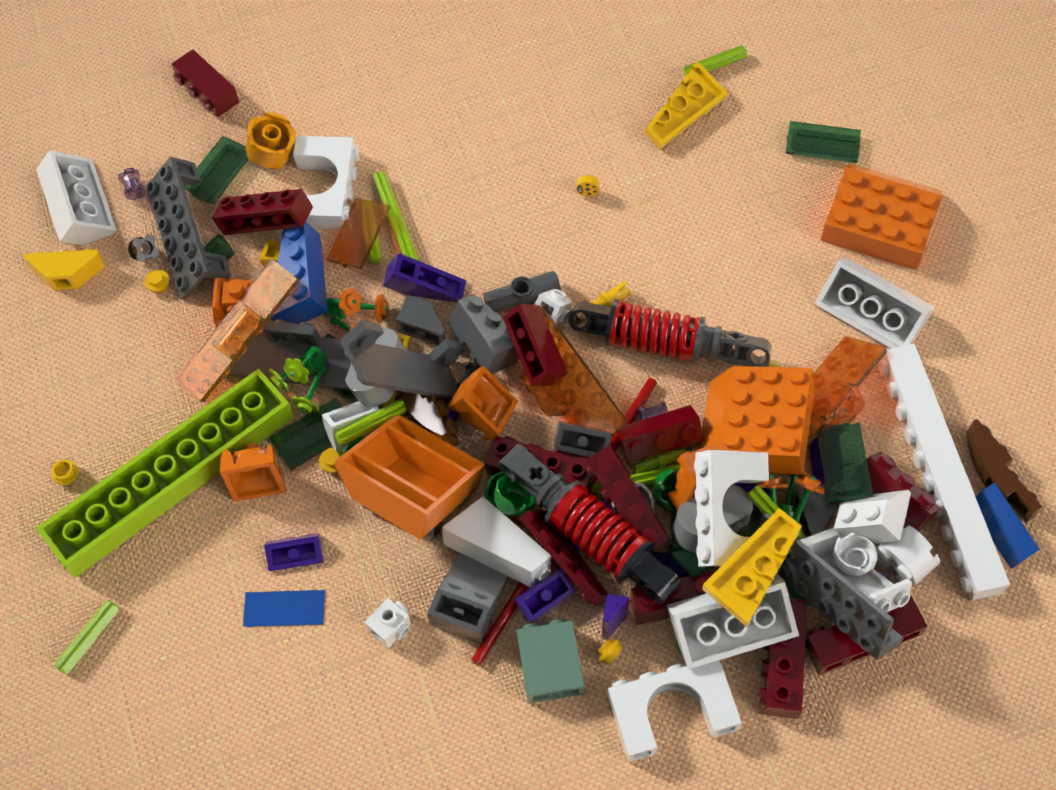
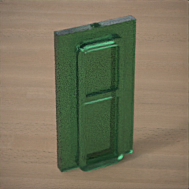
(823, 141)
(218, 169)
(304, 437)
(844, 463)

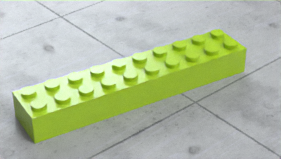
(164, 473)

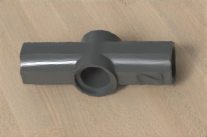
(509, 296)

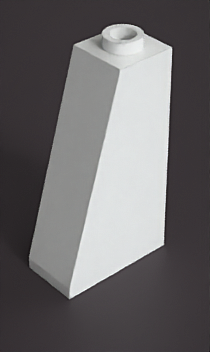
(497, 543)

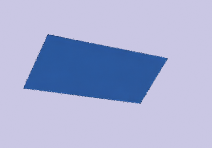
(1005, 526)
(284, 608)

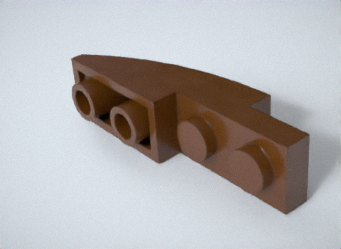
(432, 415)
(992, 465)

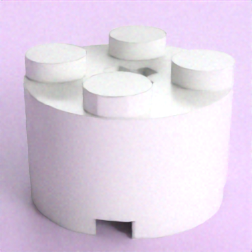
(907, 557)

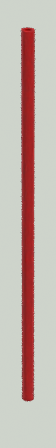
(511, 605)

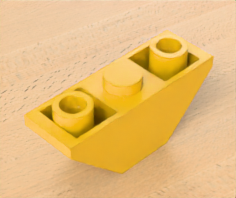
(65, 268)

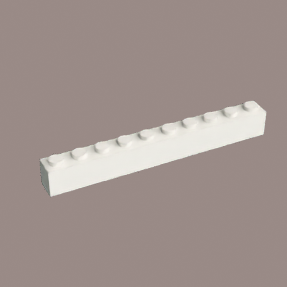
(943, 474)

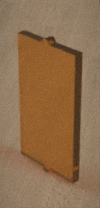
(358, 233)

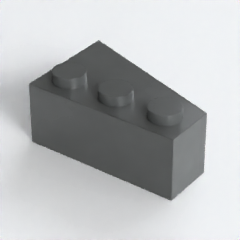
(483, 334)

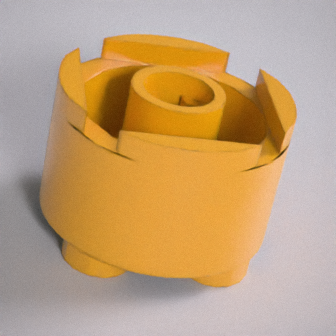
(270, 140)

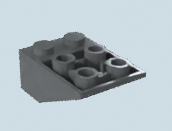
(467, 598)

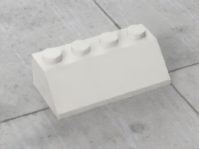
(75, 198)
(873, 304)
(712, 633)

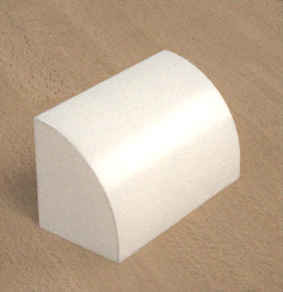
(344, 417)

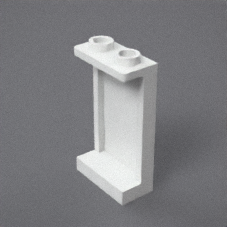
(872, 584)

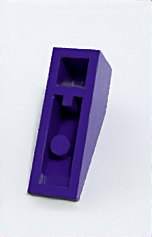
(422, 280)

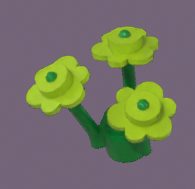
(299, 370)

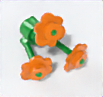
(350, 303)
(805, 480)

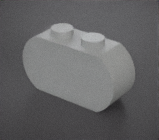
(368, 394)
(736, 512)

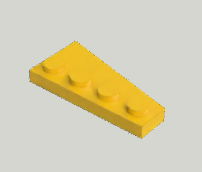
(688, 103)
(750, 571)

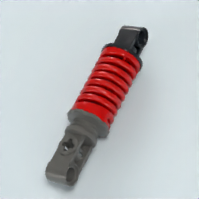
(667, 336)
(591, 525)

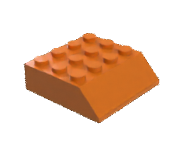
(882, 216)
(761, 413)
(409, 475)

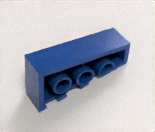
(303, 258)

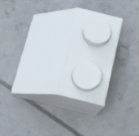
(875, 517)

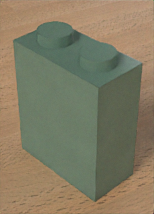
(550, 661)

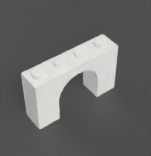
(337, 157)
(714, 475)
(704, 683)

